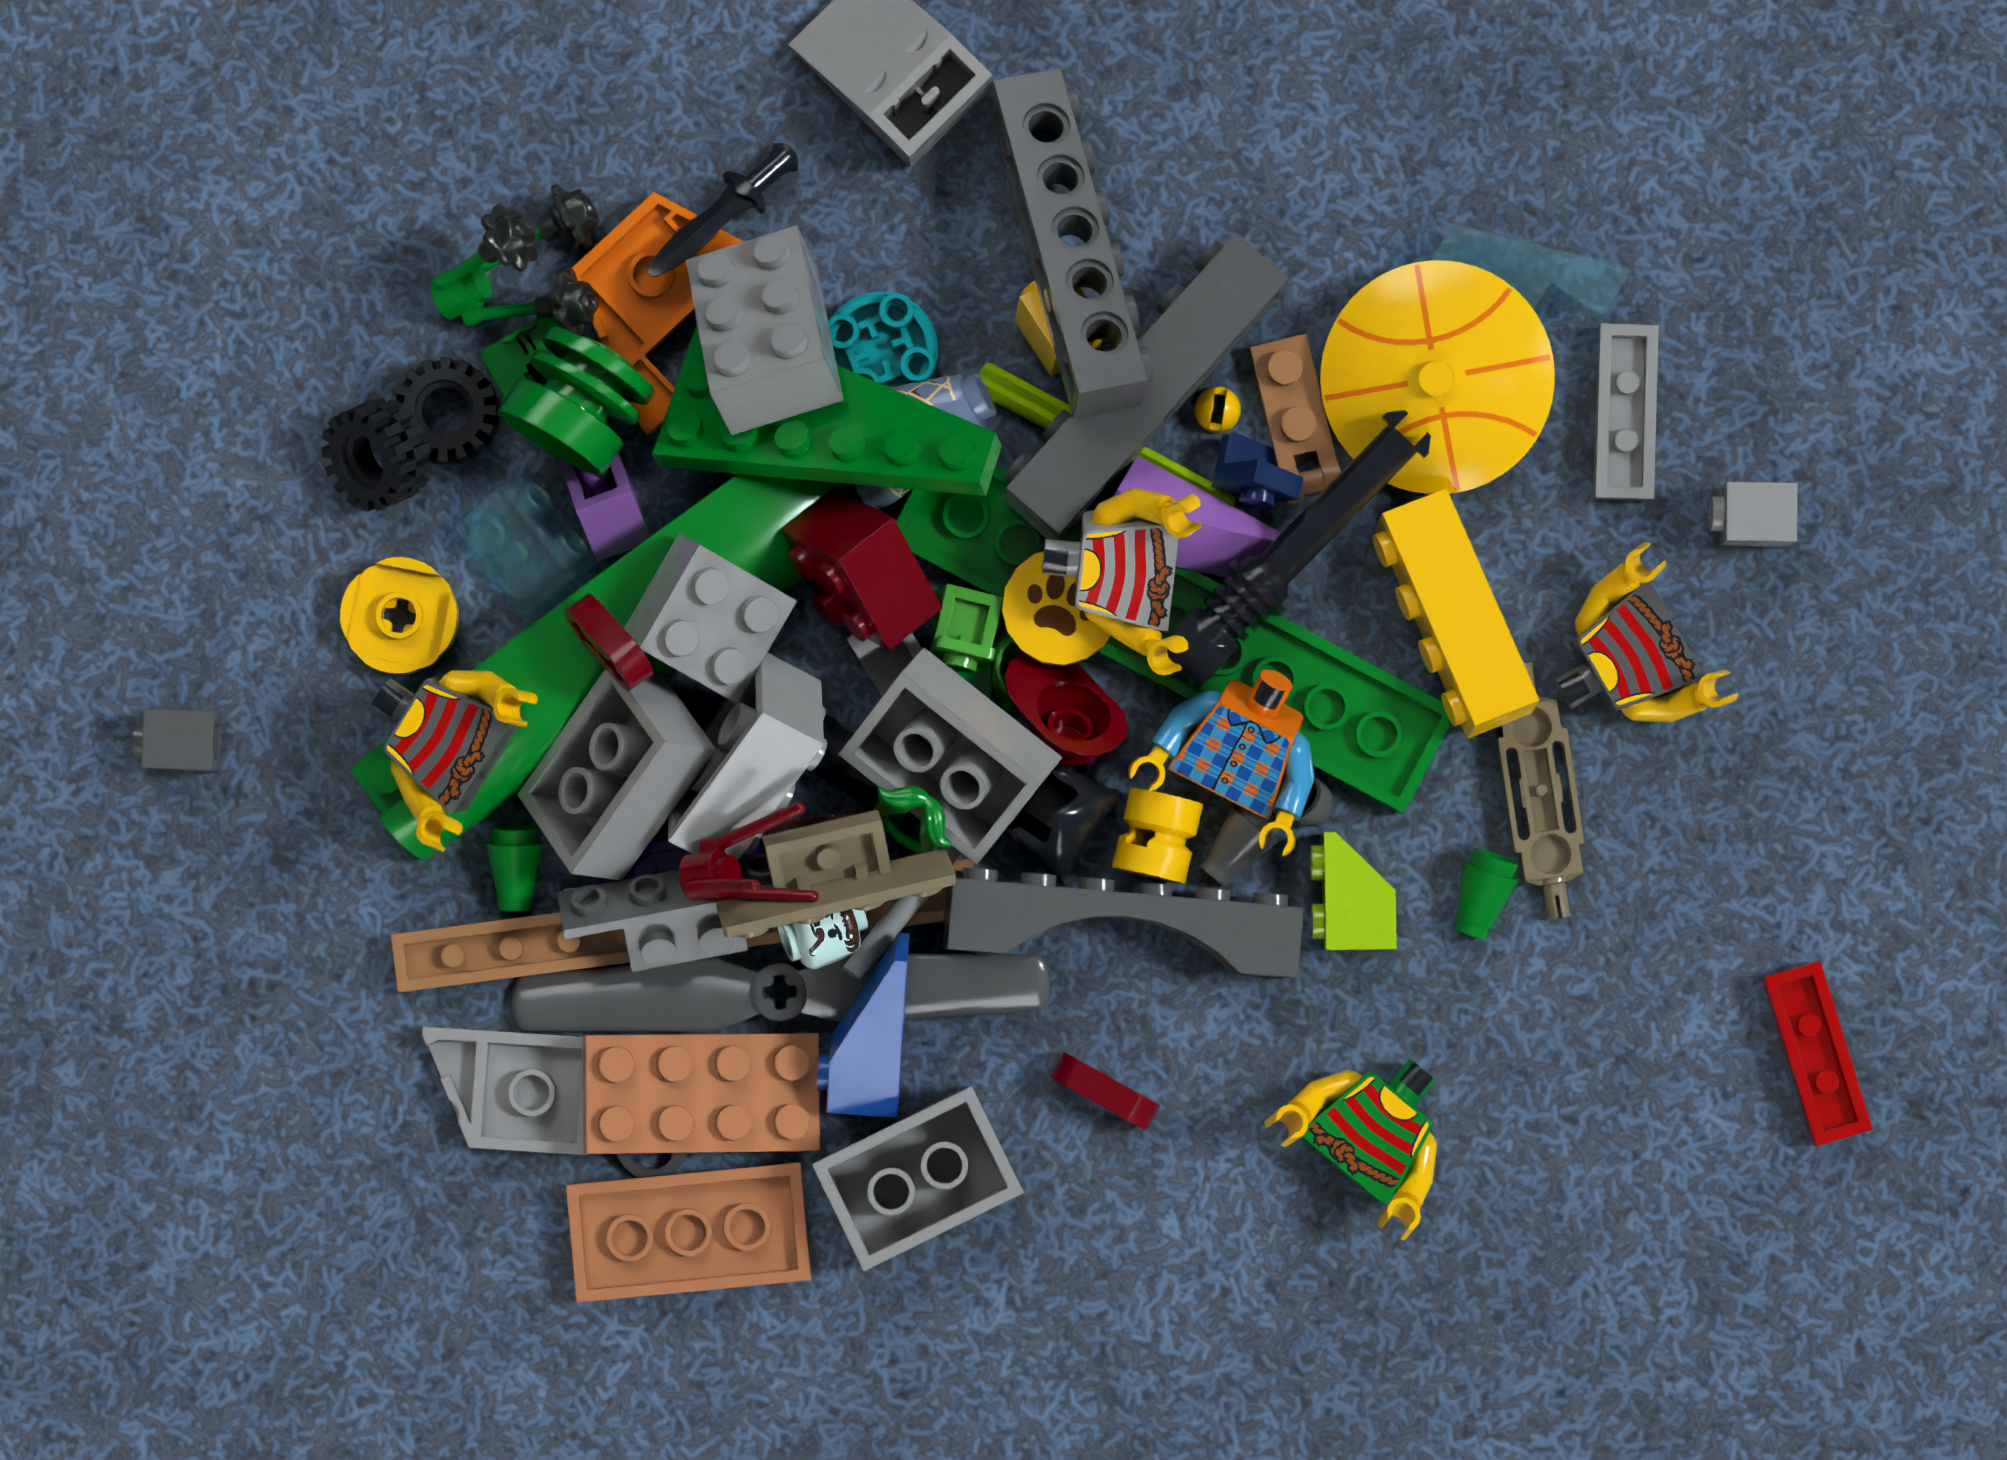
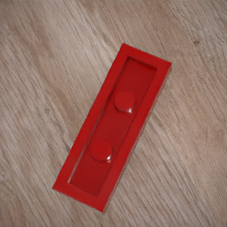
(1817, 1053)

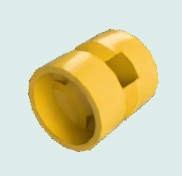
(1157, 835)

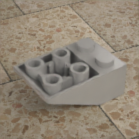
(894, 70)

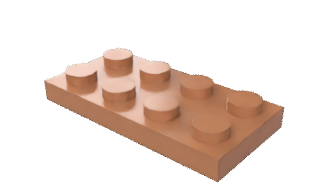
(700, 1093)
(688, 1232)

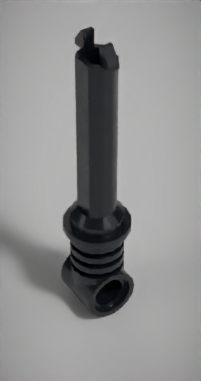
(1261, 582)

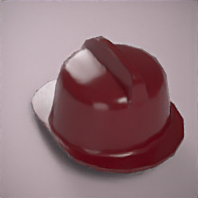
(1066, 709)

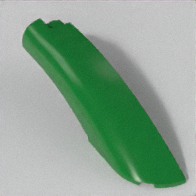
(548, 659)

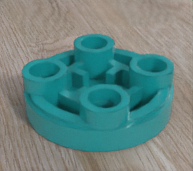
(884, 339)

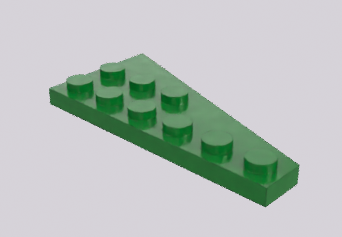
(864, 440)

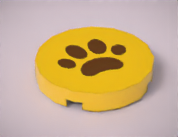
(1044, 617)

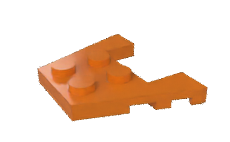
(639, 309)

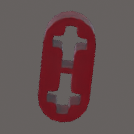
(608, 642)
(1104, 1091)

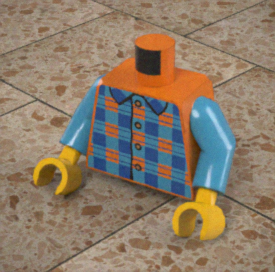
(1241, 748)

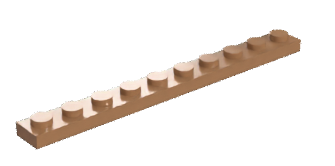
(539, 946)

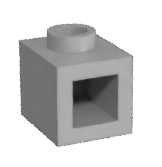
(1755, 514)

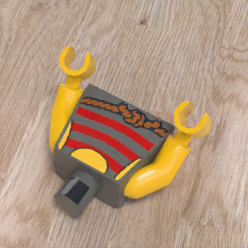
(1636, 652)
(448, 742)

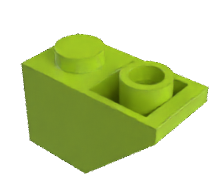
(1356, 900)

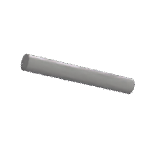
(886, 930)

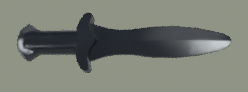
(738, 197)

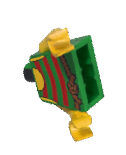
(1370, 1134)

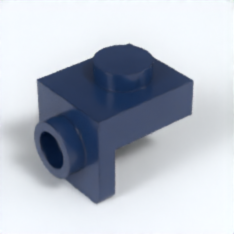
(1247, 472)

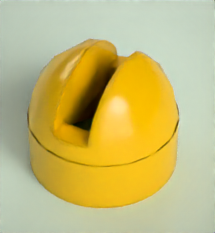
(1205, 406)

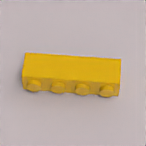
(1455, 614)

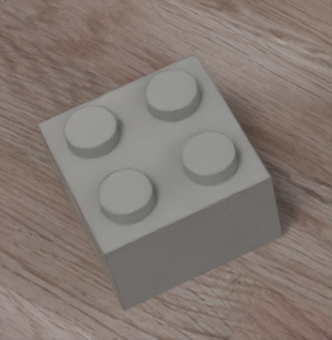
(708, 618)

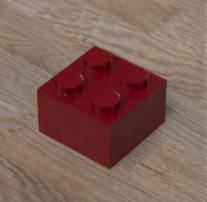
(860, 569)

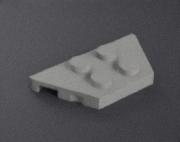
(512, 1088)

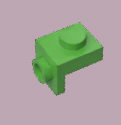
(965, 628)

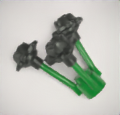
(512, 240)

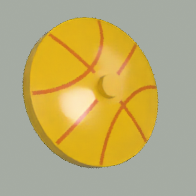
(1452, 354)

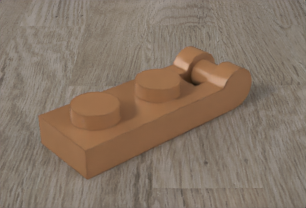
(1295, 410)

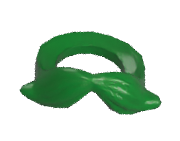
(932, 823)

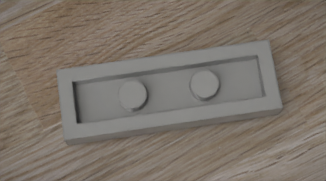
(1625, 412)

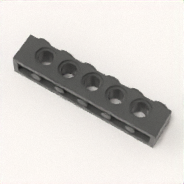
(1091, 377)

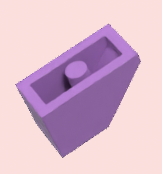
(607, 509)

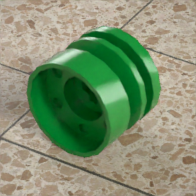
(580, 394)

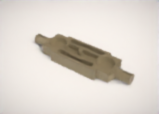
(1549, 852)

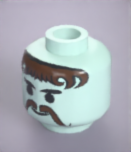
(824, 941)

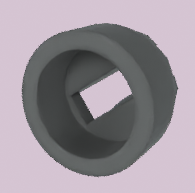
(1318, 805)

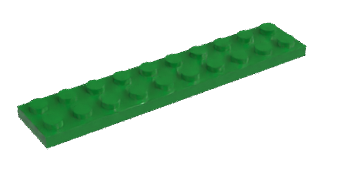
(1356, 716)

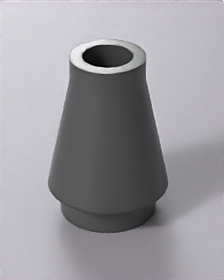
(1237, 845)

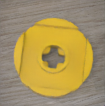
(381, 588)

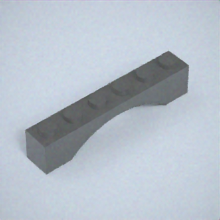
(1242, 936)

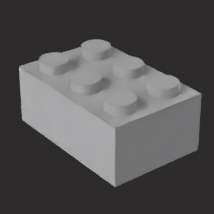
(764, 330)
(956, 747)
(757, 758)
(615, 775)
(917, 1178)

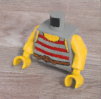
(1128, 569)

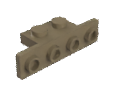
(844, 864)

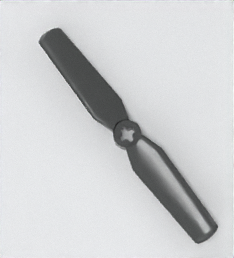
(717, 993)

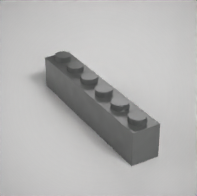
(1185, 347)

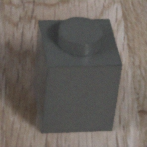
(178, 740)

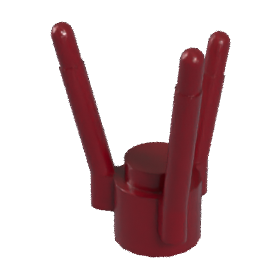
(719, 875)

